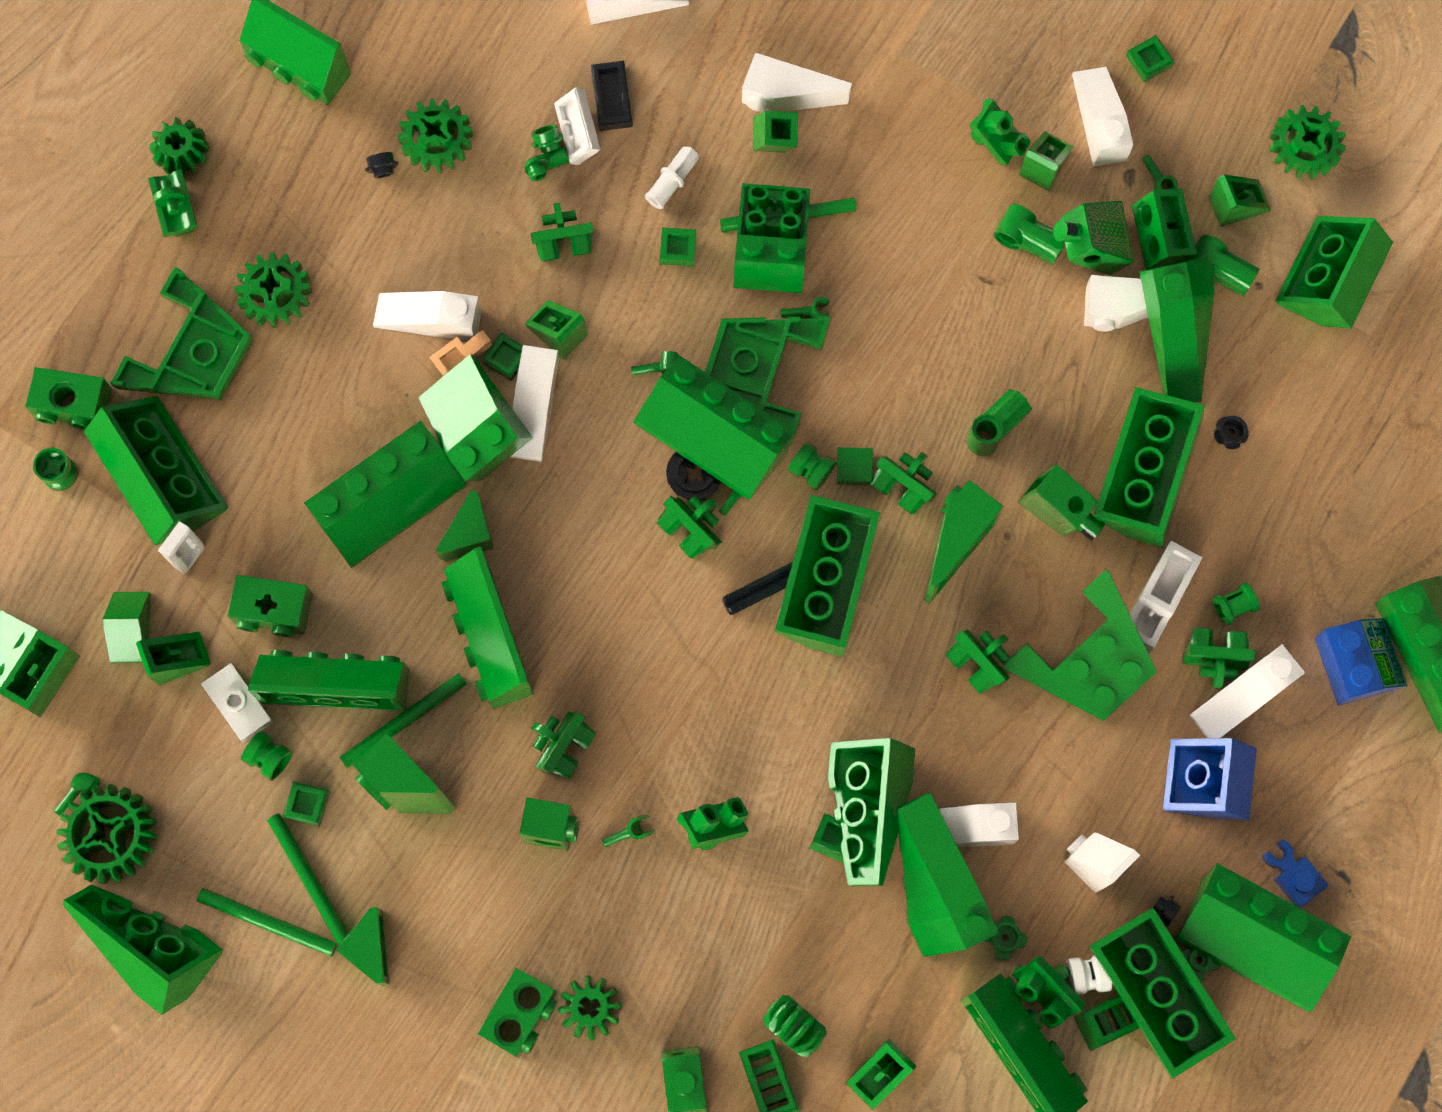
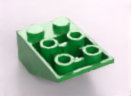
(773, 250)
(31, 664)

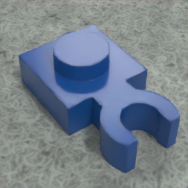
(1298, 879)

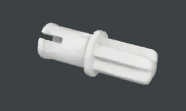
(672, 177)

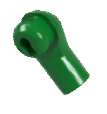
(538, 165)

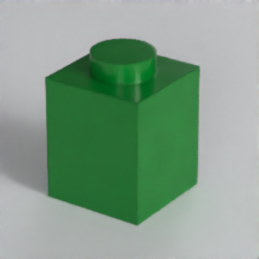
(775, 131)

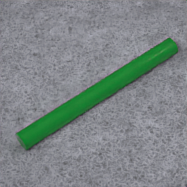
(815, 210)
(404, 719)
(308, 878)
(267, 922)

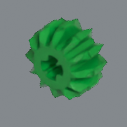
(167, 143)
(586, 1020)
(794, 1026)

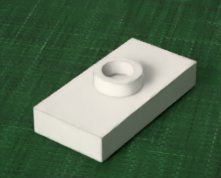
(577, 126)
(182, 548)
(236, 703)

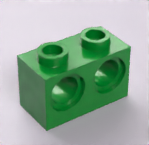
(1164, 228)
(509, 1008)

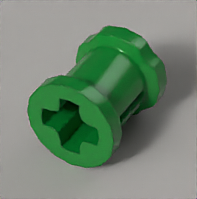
(1235, 604)

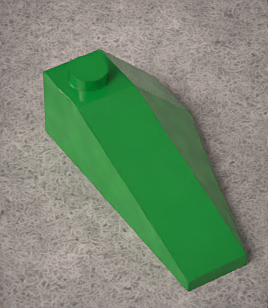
(1179, 317)
(868, 786)
(941, 894)
(149, 954)

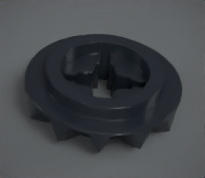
(678, 476)

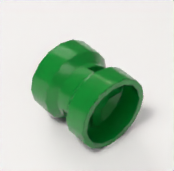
(49, 463)
(812, 466)
(265, 754)

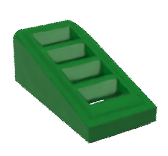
(1096, 1027)
(758, 1052)

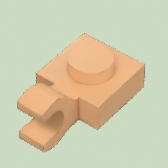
(455, 352)

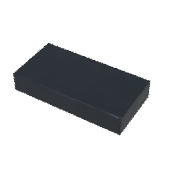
(611, 95)

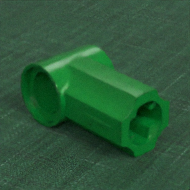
(1023, 231)
(1224, 266)
(998, 422)

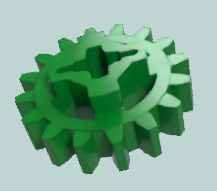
(1307, 138)
(435, 149)
(286, 297)

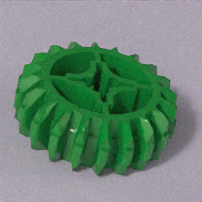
(94, 840)

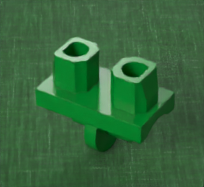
(997, 132)
(173, 204)
(578, 235)
(917, 491)
(679, 513)
(969, 647)
(1218, 661)
(570, 730)
(714, 823)
(1048, 987)

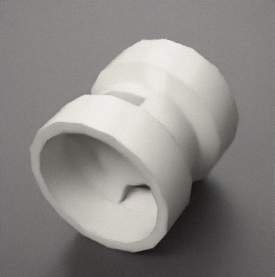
(1087, 975)

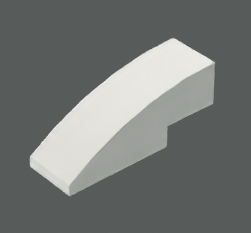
(535, 397)
(1163, 592)

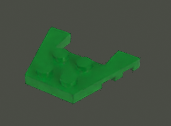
(749, 355)
(200, 357)
(1103, 667)

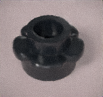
(381, 164)
(1235, 424)
(1166, 909)

